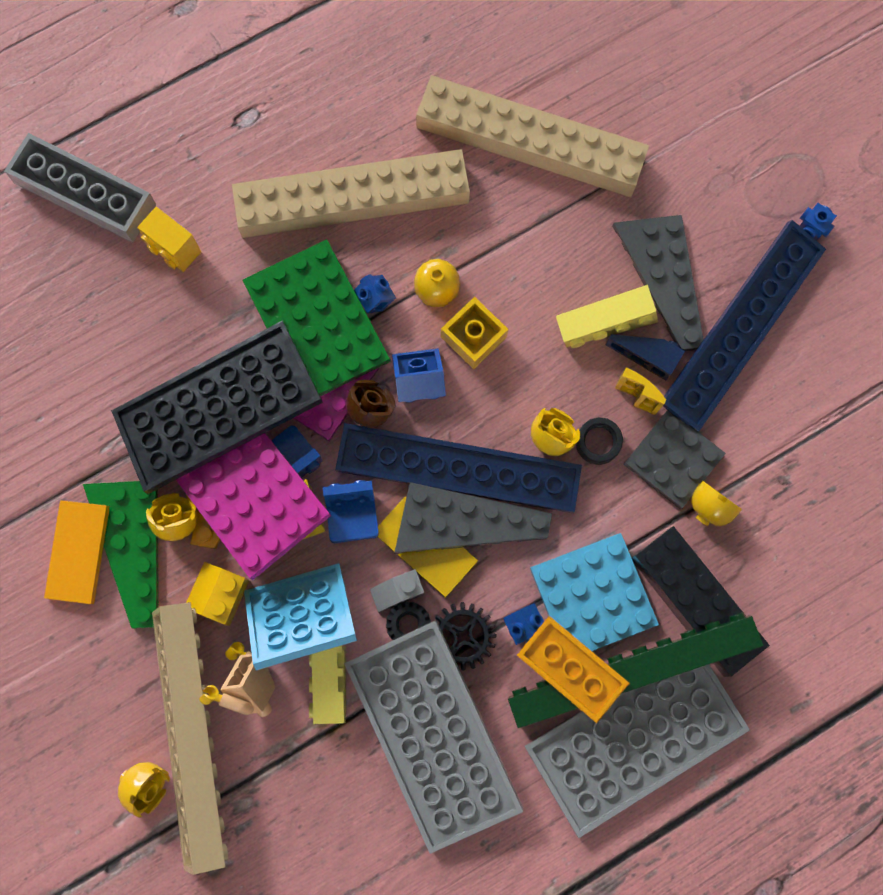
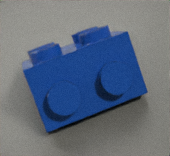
(297, 451)
(351, 511)

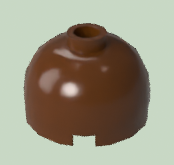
(369, 404)

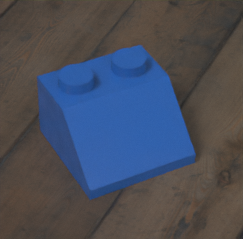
(419, 375)

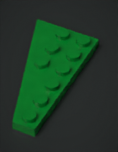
(130, 546)

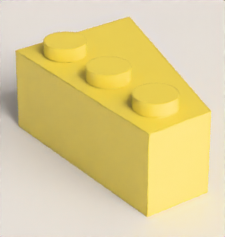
(328, 686)

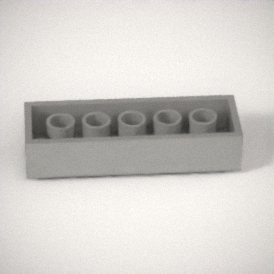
(80, 187)

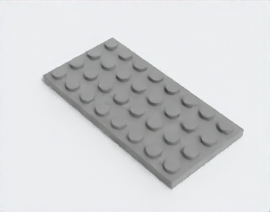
(434, 737)
(635, 745)

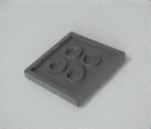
(674, 459)

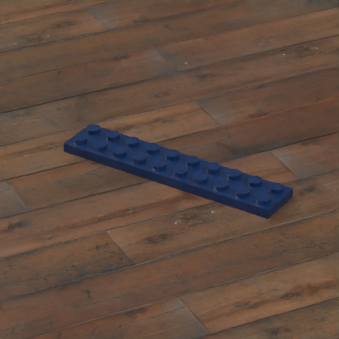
(743, 326)
(459, 468)

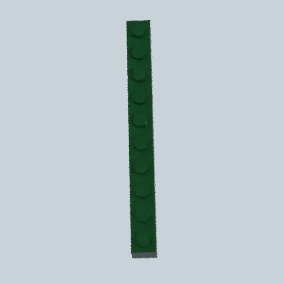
(648, 665)

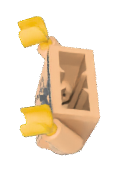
(245, 688)

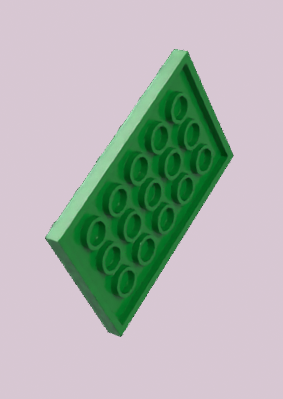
(320, 314)

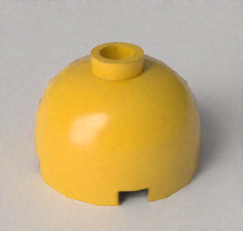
(437, 282)
(554, 432)
(713, 506)
(172, 517)
(142, 787)

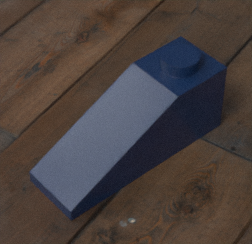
(651, 353)

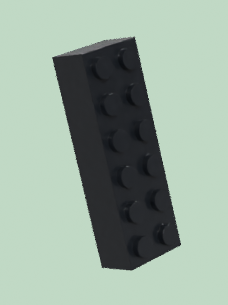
(690, 590)

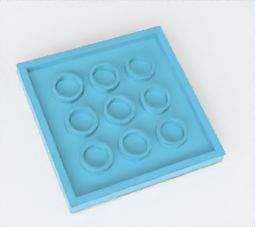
(595, 593)
(298, 616)

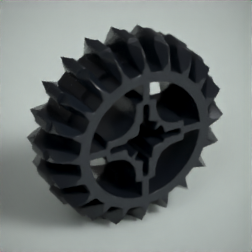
(475, 617)

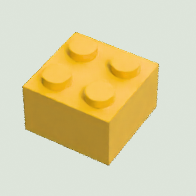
(169, 240)
(474, 332)

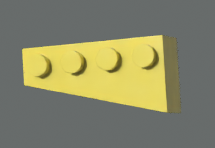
(608, 317)

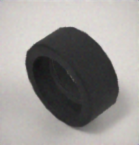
(616, 434)

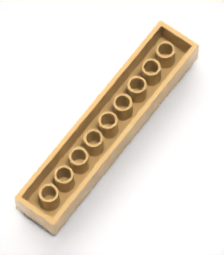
(531, 136)
(351, 193)
(188, 739)

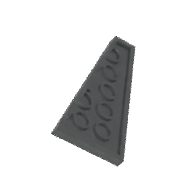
(664, 265)
(456, 520)

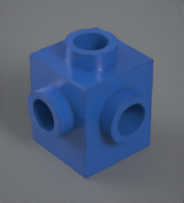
(818, 221)
(374, 293)
(523, 623)

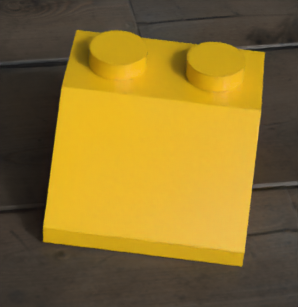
(217, 593)

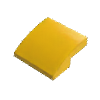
(647, 395)

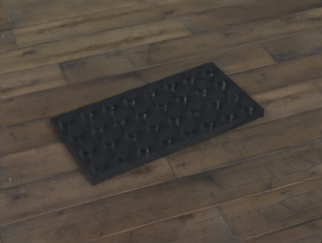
(215, 407)

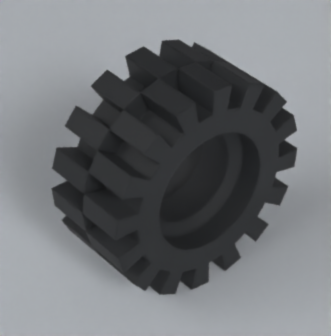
(401, 610)

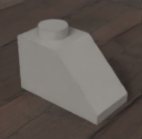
(397, 590)

